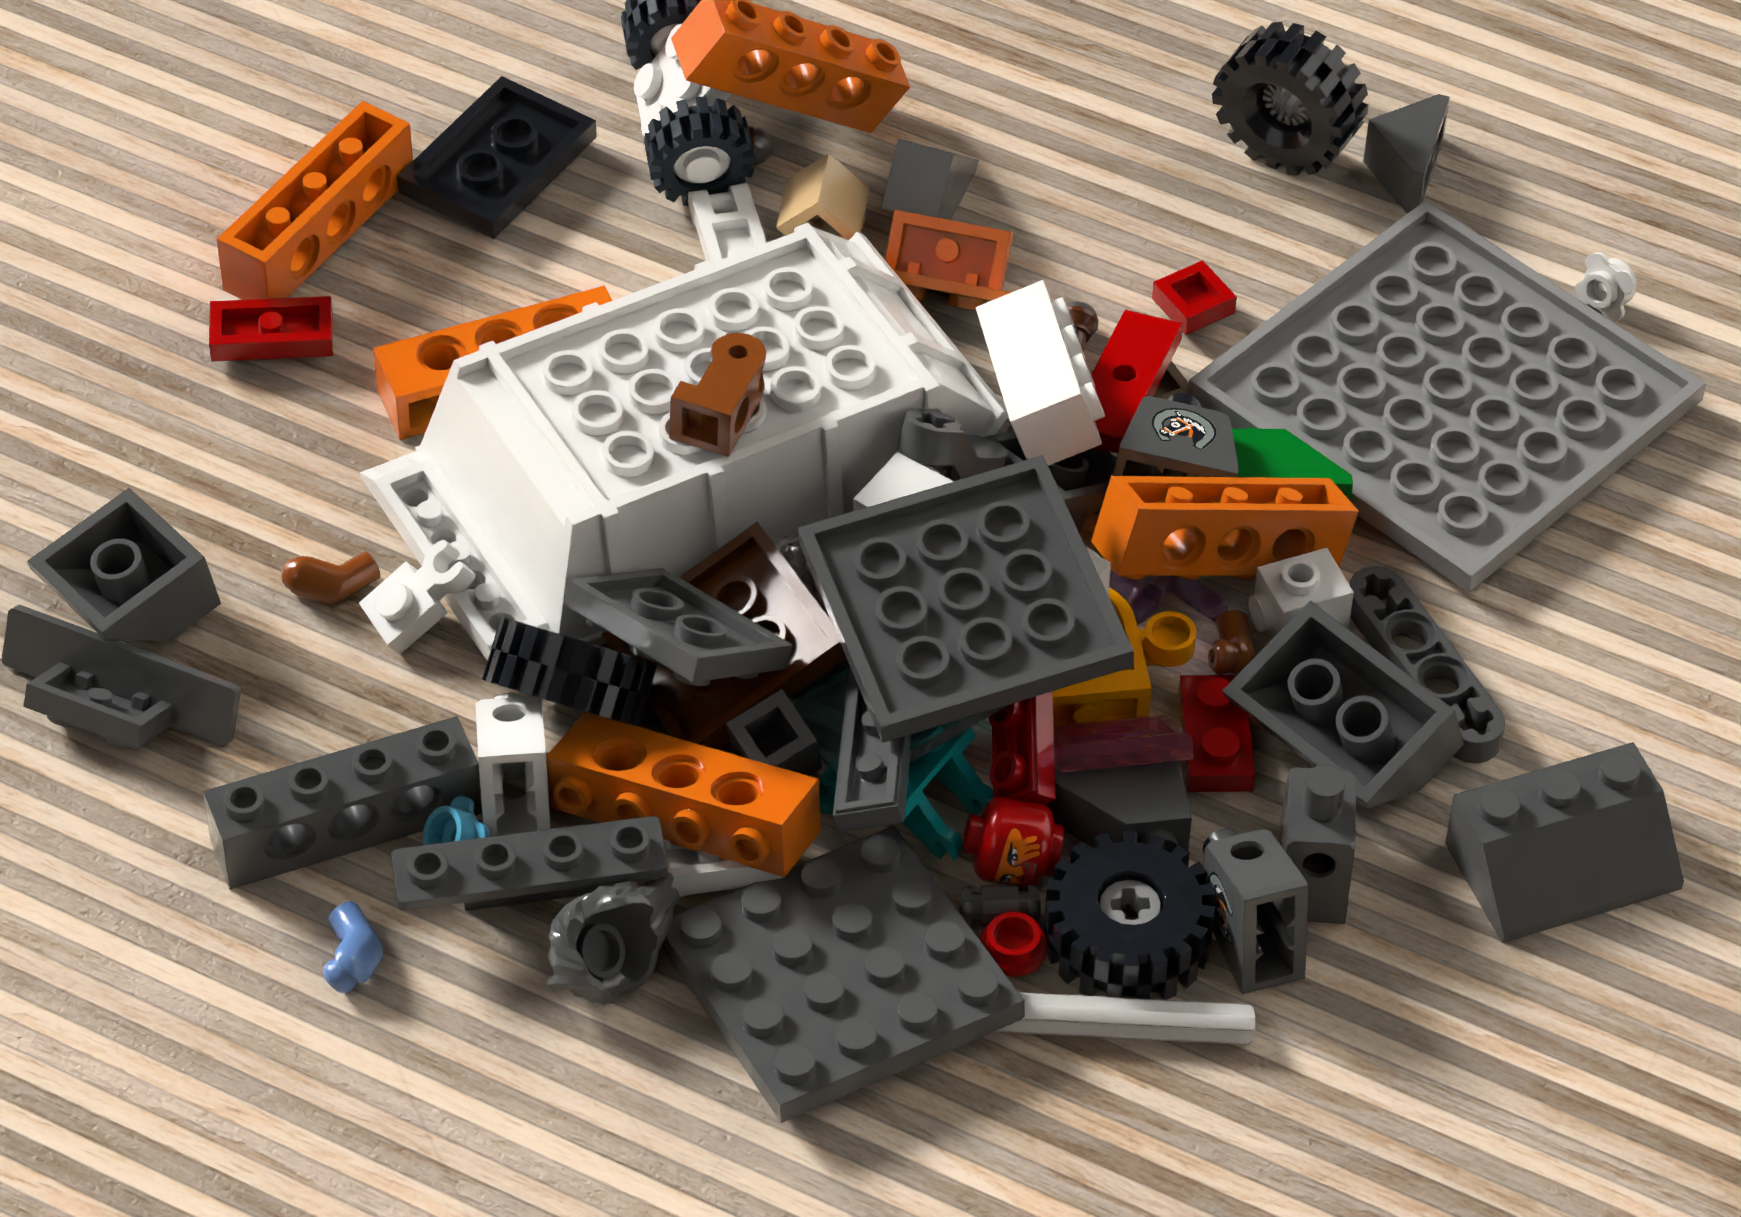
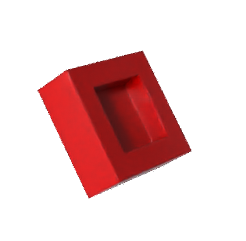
(1194, 297)

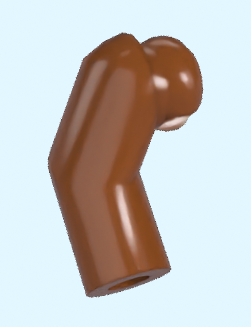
(327, 581)
(1235, 644)

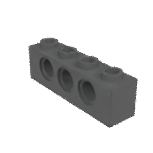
(339, 802)

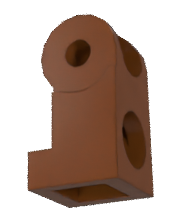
(725, 397)

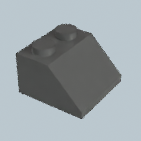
(129, 573)

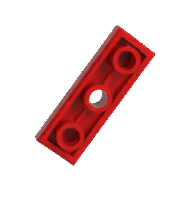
(1131, 370)
(1024, 750)

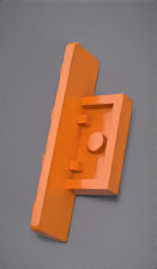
(949, 258)

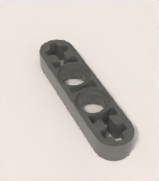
(1432, 660)

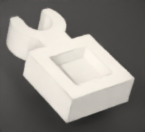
(409, 598)

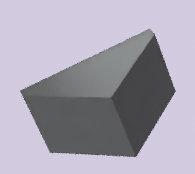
(1405, 148)

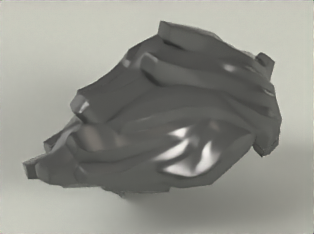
(610, 938)

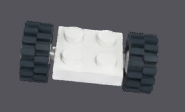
(685, 125)

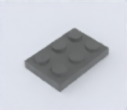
(677, 626)

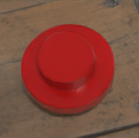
(1015, 943)

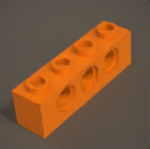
(790, 62)
(315, 205)
(416, 368)
(1218, 524)
(697, 792)

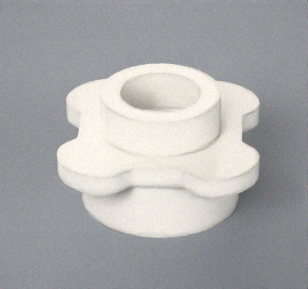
(1617, 279)

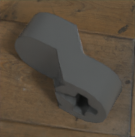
(937, 440)

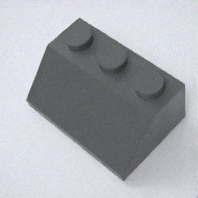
(1347, 707)
(1565, 842)

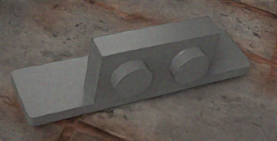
(114, 685)
(529, 865)

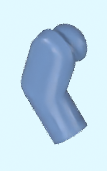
(358, 951)

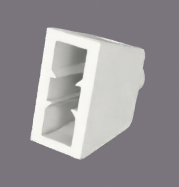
(509, 747)

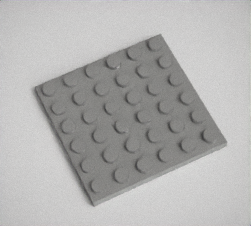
(1452, 391)

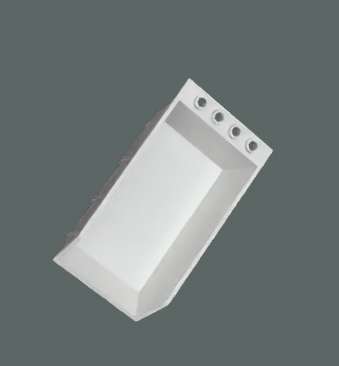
(559, 445)

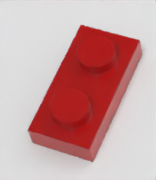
(271, 328)
(1219, 736)

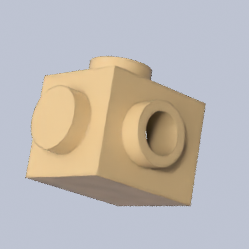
(825, 198)

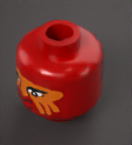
(1013, 842)

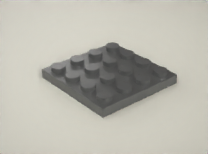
(964, 598)
(840, 973)

